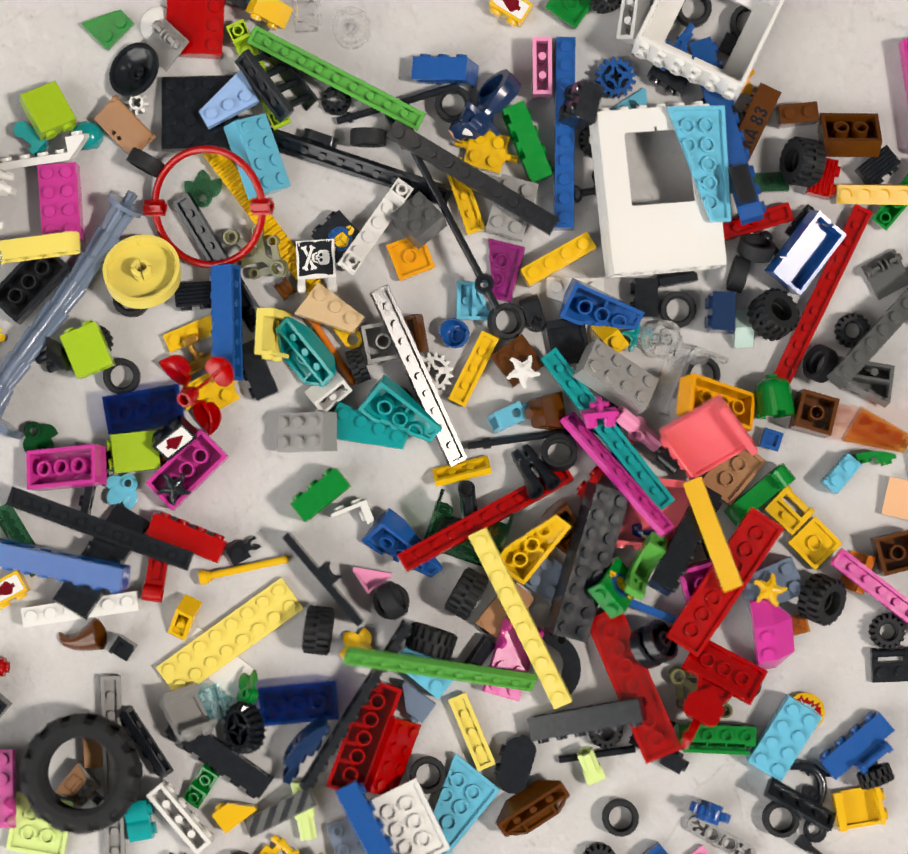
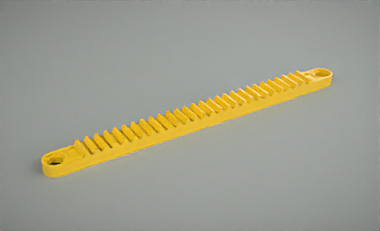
(230, 176)

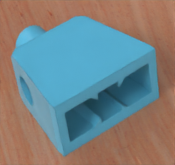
(504, 418)

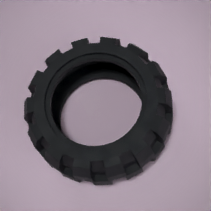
(36, 781)

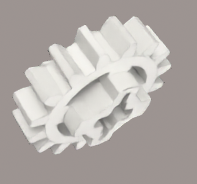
(442, 370)

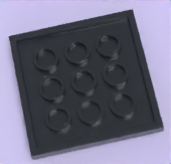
(180, 115)

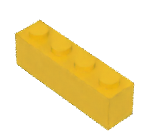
(558, 259)

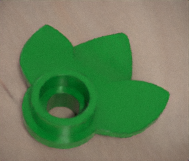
(247, 688)

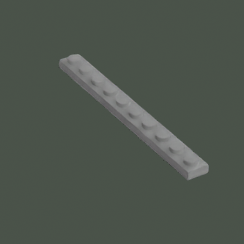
(111, 708)

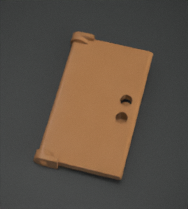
(125, 126)
(493, 615)

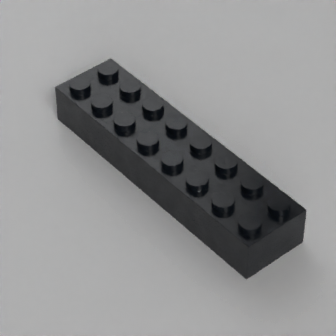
(586, 561)

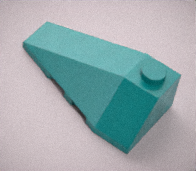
(395, 407)

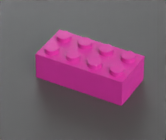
(60, 198)
(196, 461)
(66, 467)

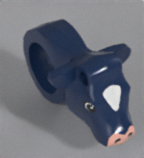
(491, 99)

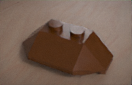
(532, 807)

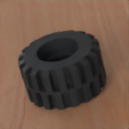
(802, 162)
(773, 314)
(466, 593)
(822, 599)
(318, 630)
(431, 641)

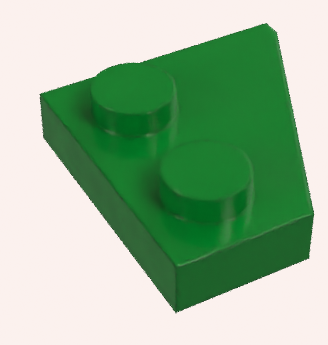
(109, 27)

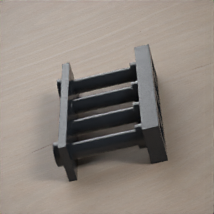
(268, 90)

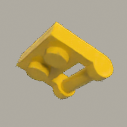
(785, 514)

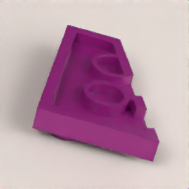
(505, 267)

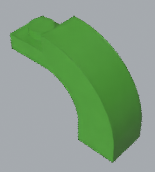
(643, 565)

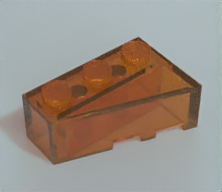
(875, 431)

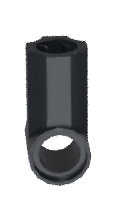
(467, 501)

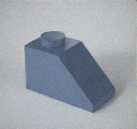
(416, 703)

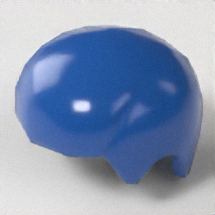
(454, 333)

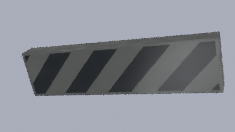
(280, 812)

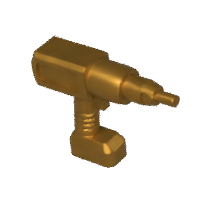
(199, 361)

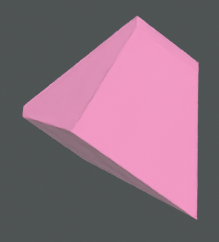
(370, 578)

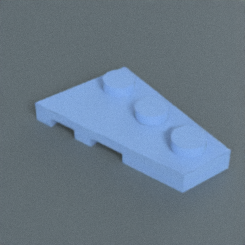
(229, 101)

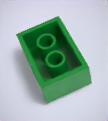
(320, 494)

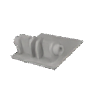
(166, 42)

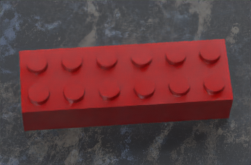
(365, 737)

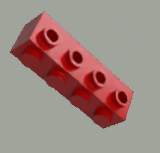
(187, 537)

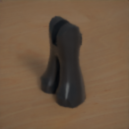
(532, 484)

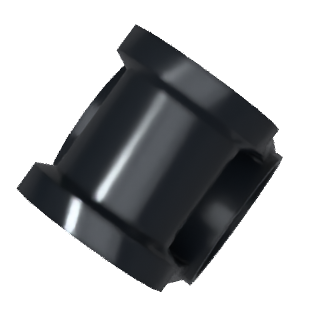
(532, 310)

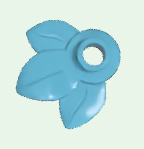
(120, 492)

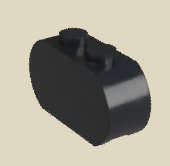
(515, 764)

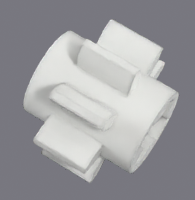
(138, 109)

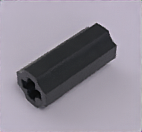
(480, 652)

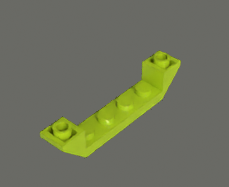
(240, 34)

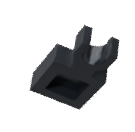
(239, 551)

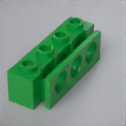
(720, 733)

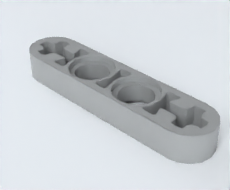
(722, 836)

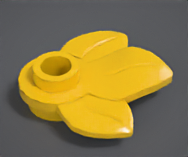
(361, 640)

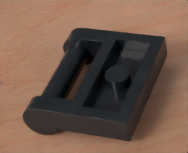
(889, 670)

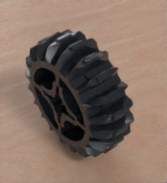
(244, 727)

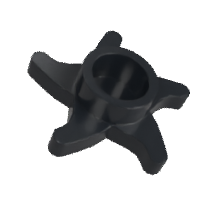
(173, 487)

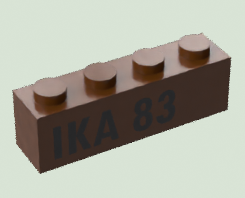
(757, 114)

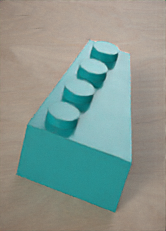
(358, 428)

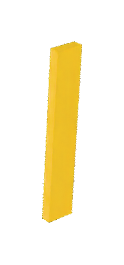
(713, 534)

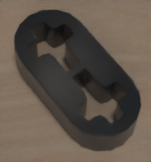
(320, 137)

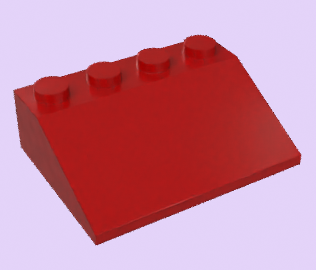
(199, 23)

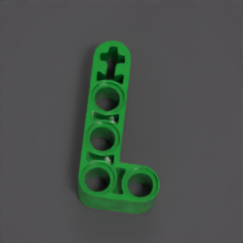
(760, 493)

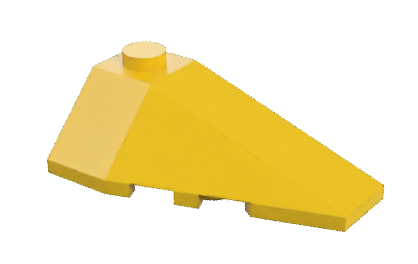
(532, 548)

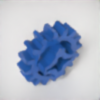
(606, 79)
(709, 812)

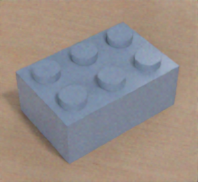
(786, 576)

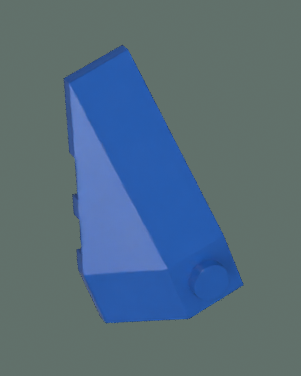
(594, 307)
(394, 535)

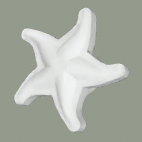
(522, 371)

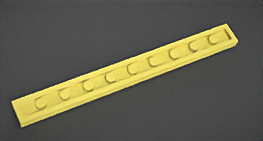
(520, 618)

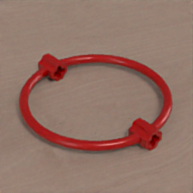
(259, 206)

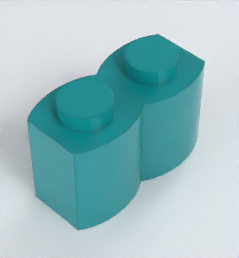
(140, 821)

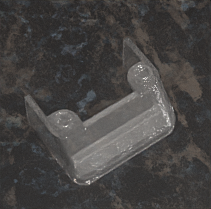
(664, 397)

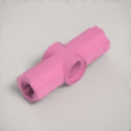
(638, 429)

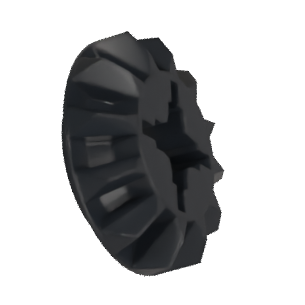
(329, 106)

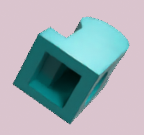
(26, 132)

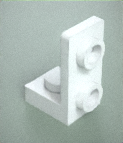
(365, 513)

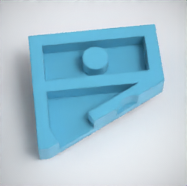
(470, 303)

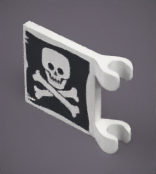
(316, 261)

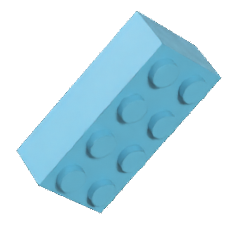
(255, 143)
(783, 737)

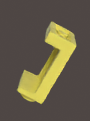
(265, 335)

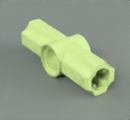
(305, 820)

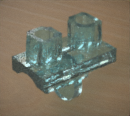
(217, 701)

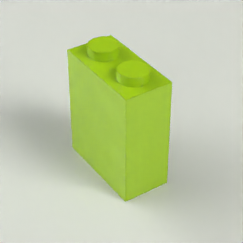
(48, 111)
(87, 349)
(132, 452)

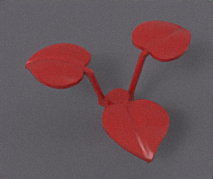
(221, 371)

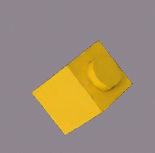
(611, 337)
(184, 617)
(232, 814)

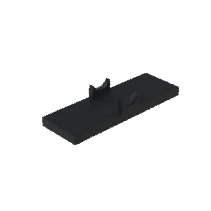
(325, 577)
(83, 598)

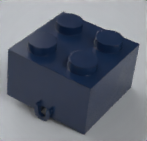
(721, 312)

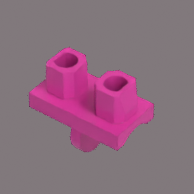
(599, 409)

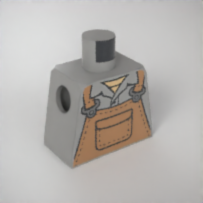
(80, 786)

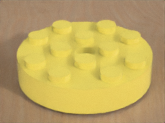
(124, 267)

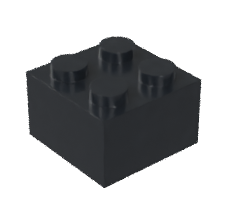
(580, 104)

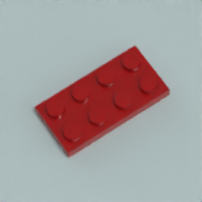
(392, 755)

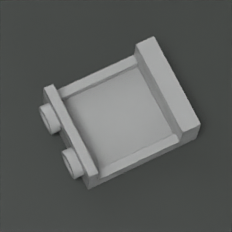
(186, 713)

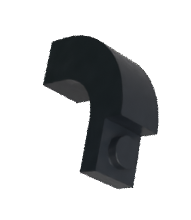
(571, 661)

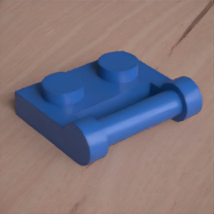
(873, 756)

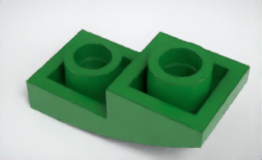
(881, 457)
(201, 786)

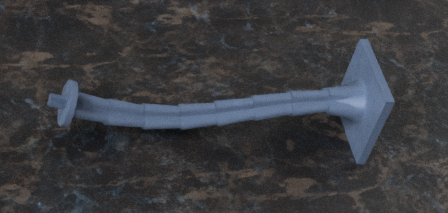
(64, 299)

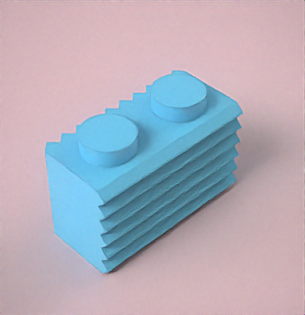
(841, 473)

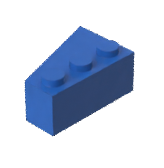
(444, 70)

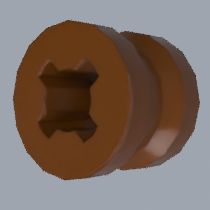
(284, 288)

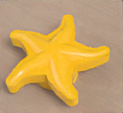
(769, 590)

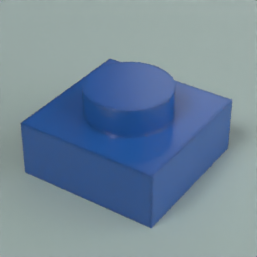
(771, 439)

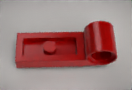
(155, 581)

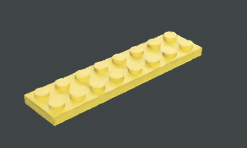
(231, 636)

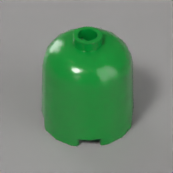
(773, 397)

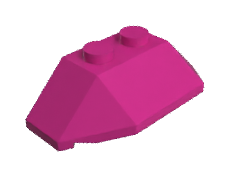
(771, 633)

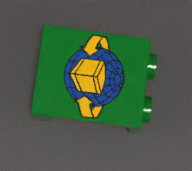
(610, 590)

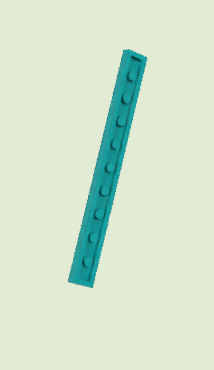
(611, 436)

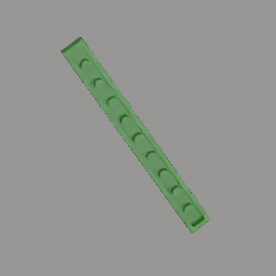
(336, 77)
(439, 669)

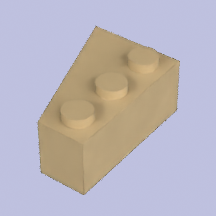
(328, 309)

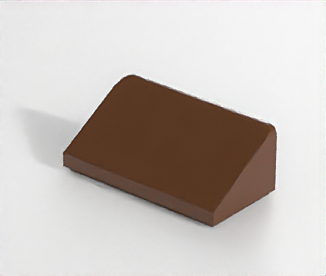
(417, 329)

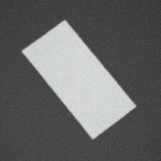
(228, 675)

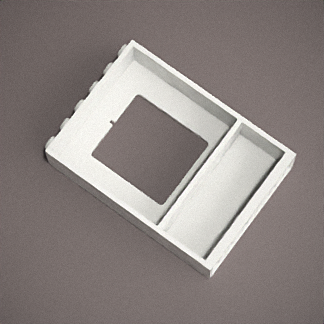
(728, 81)
(646, 236)

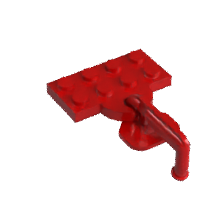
(720, 678)

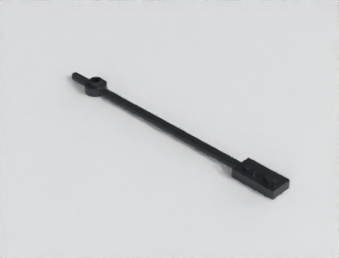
(480, 277)

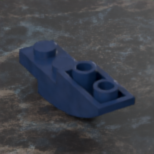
(304, 745)

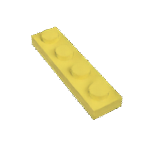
(471, 731)

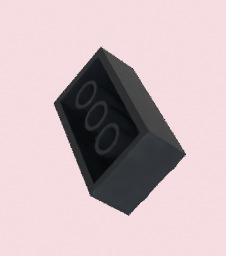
(29, 285)

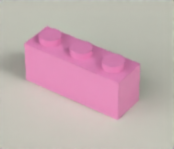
(541, 67)

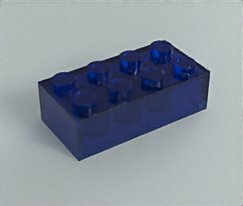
(142, 409)
(299, 702)

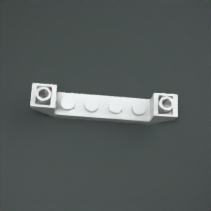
(74, 145)
(375, 226)

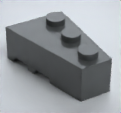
(873, 382)

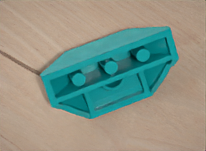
(306, 352)

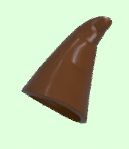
(89, 638)

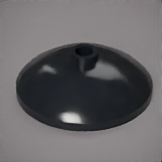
(134, 69)

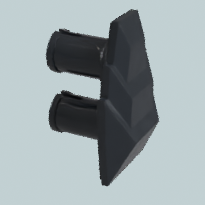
(54, 356)

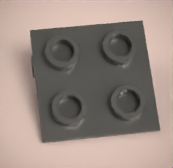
(886, 274)

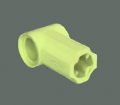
(591, 768)

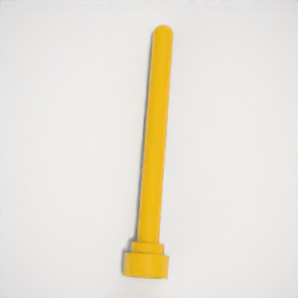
(207, 576)

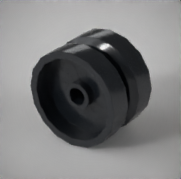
(651, 645)

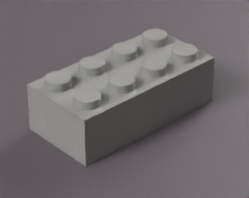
(615, 377)

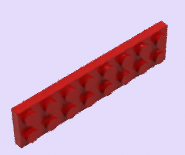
(709, 602)
(631, 680)

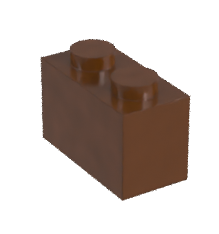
(797, 114)

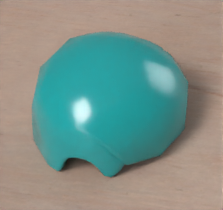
(95, 134)

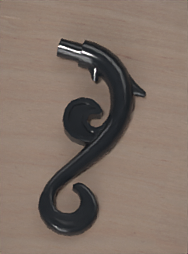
(811, 768)

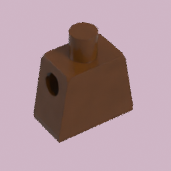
(546, 411)

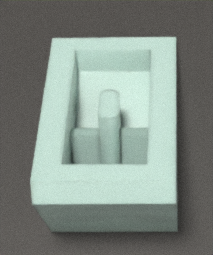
(743, 334)

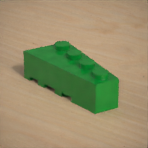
(526, 142)

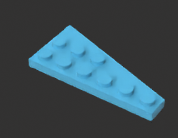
(704, 144)
(462, 800)

